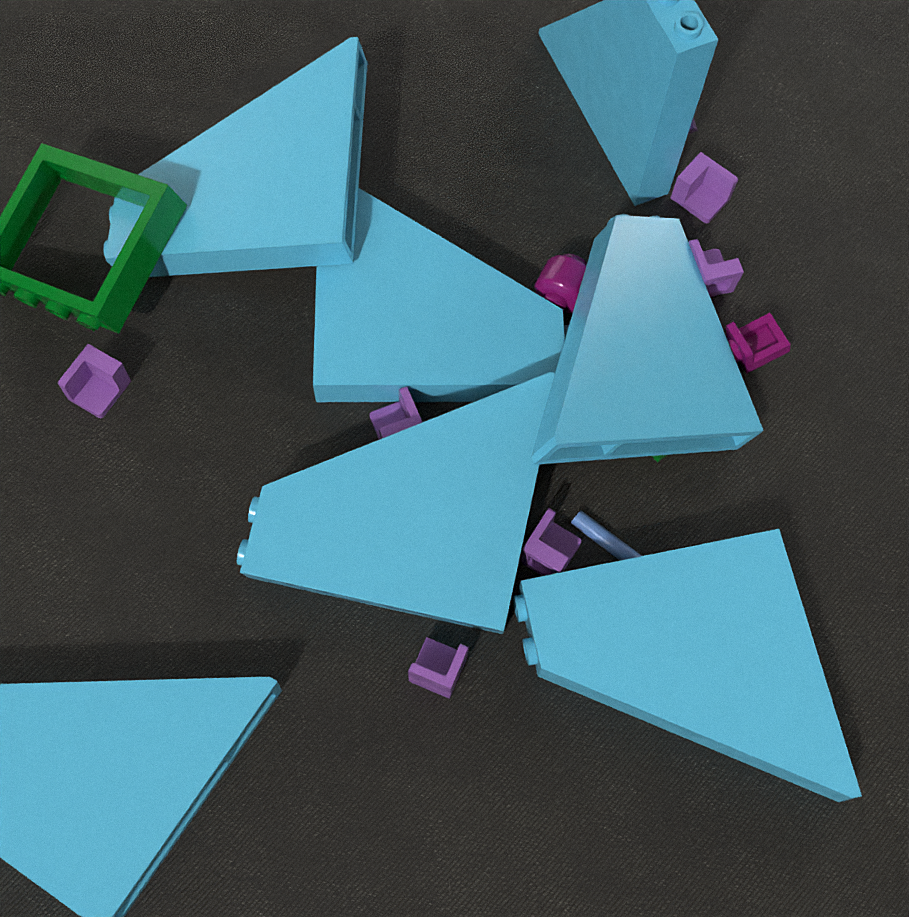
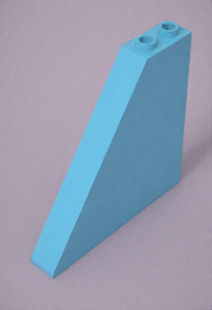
(636, 82)
(268, 180)
(424, 319)
(644, 356)
(413, 519)
(700, 647)
(112, 776)

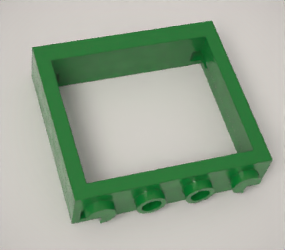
(136, 259)

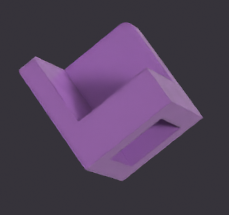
(704, 188)
(718, 275)
(94, 381)
(395, 416)
(549, 547)
(438, 667)

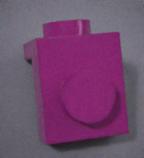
(757, 342)

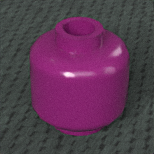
(561, 281)

